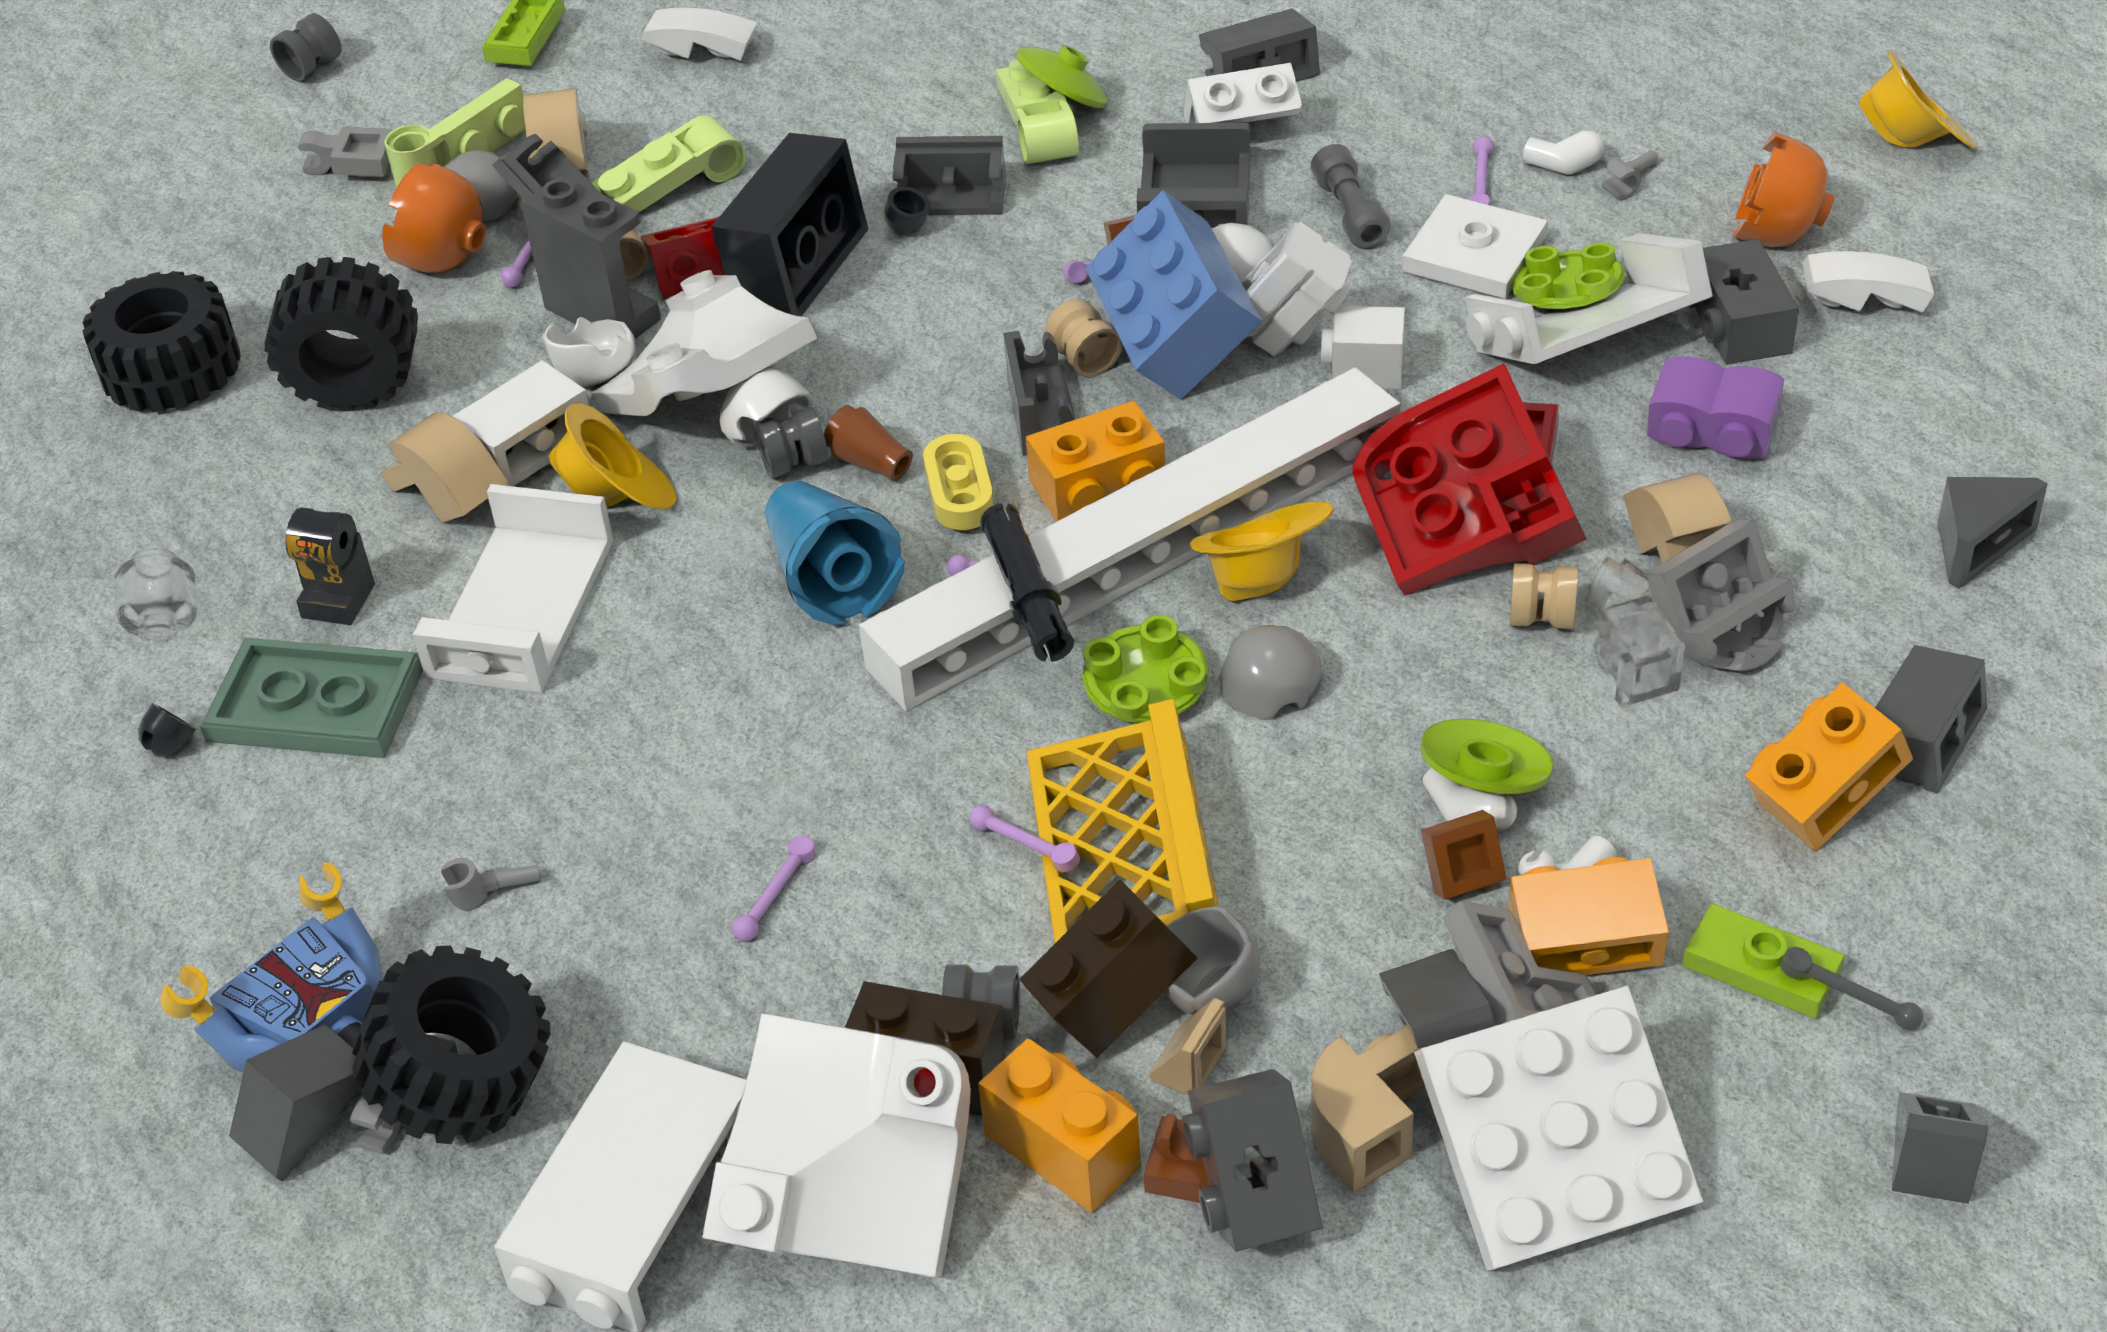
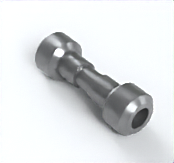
(1363, 218)

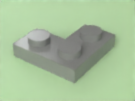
(1504, 967)

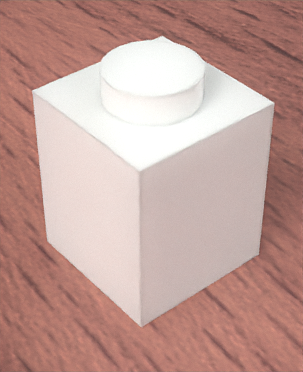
(1366, 340)

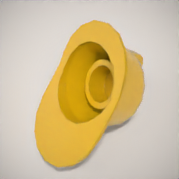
(1905, 112)
(602, 462)
(1260, 552)

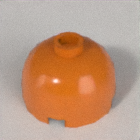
(1784, 194)
(435, 220)

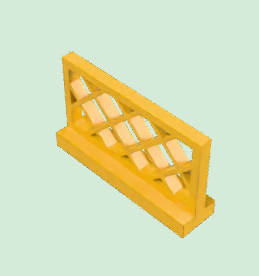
(1174, 808)

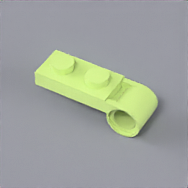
(1040, 113)
(479, 125)
(673, 160)

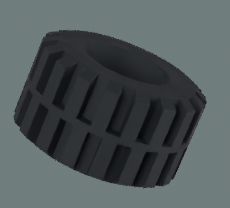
(350, 301)
(161, 341)
(443, 1089)

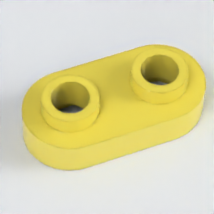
(957, 481)

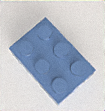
(1172, 295)

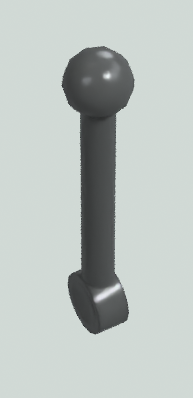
(1798, 963)

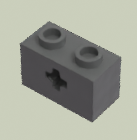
(1750, 304)
(1279, 1192)

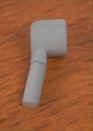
(1627, 175)
(470, 888)

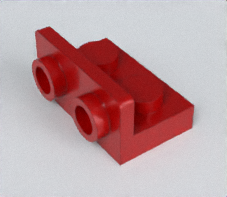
(681, 254)

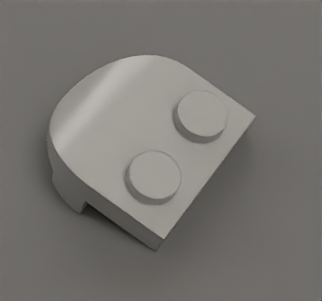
(1724, 599)

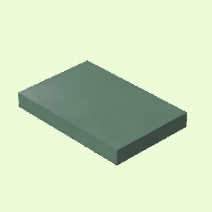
(313, 697)

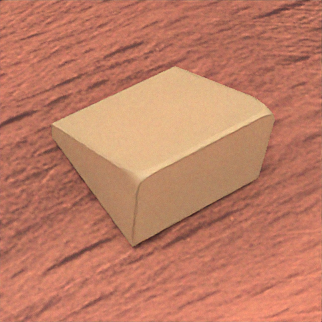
(1193, 1049)

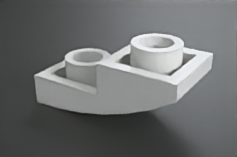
(680, 29)
(1852, 276)

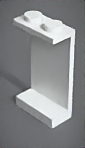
(1662, 279)
(521, 591)
(618, 1185)

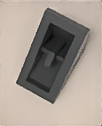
(1985, 520)
(293, 1098)
(1937, 1147)

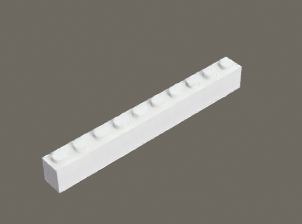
(1127, 536)

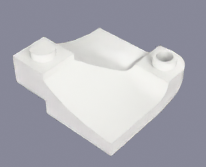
(705, 345)
(842, 1149)

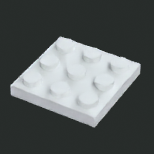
(1557, 1127)

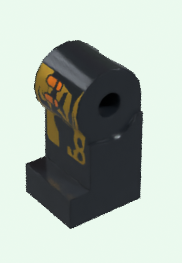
(329, 565)

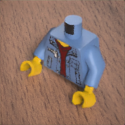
(300, 984)

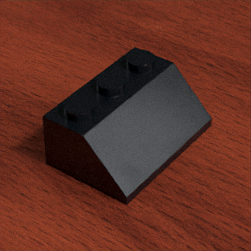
(793, 222)

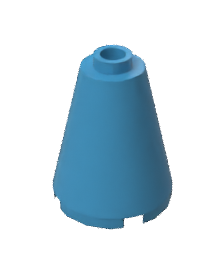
(833, 552)

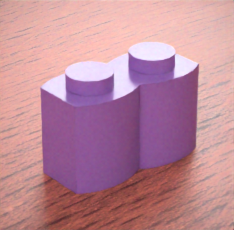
(1715, 407)

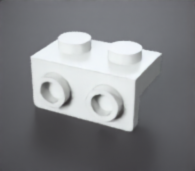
(1243, 96)

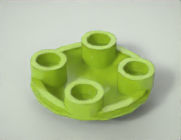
(1568, 277)
(1144, 668)

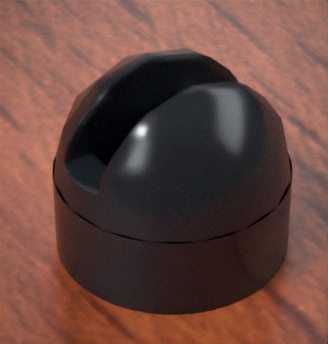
(906, 210)
(163, 732)

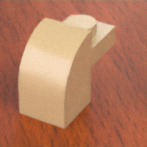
(558, 119)
(445, 465)
(1675, 514)
(1360, 1108)

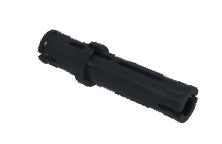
(1033, 596)

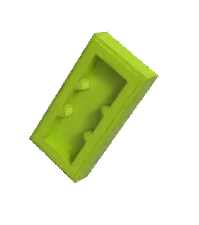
(522, 31)
(1749, 957)

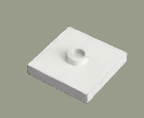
(1473, 246)

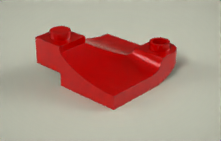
(1464, 485)

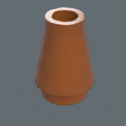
(865, 442)

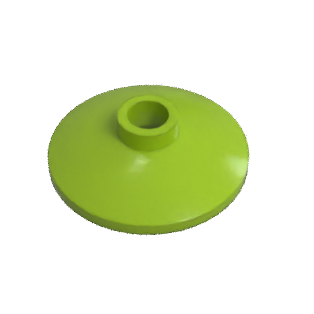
(1063, 73)
(1486, 756)

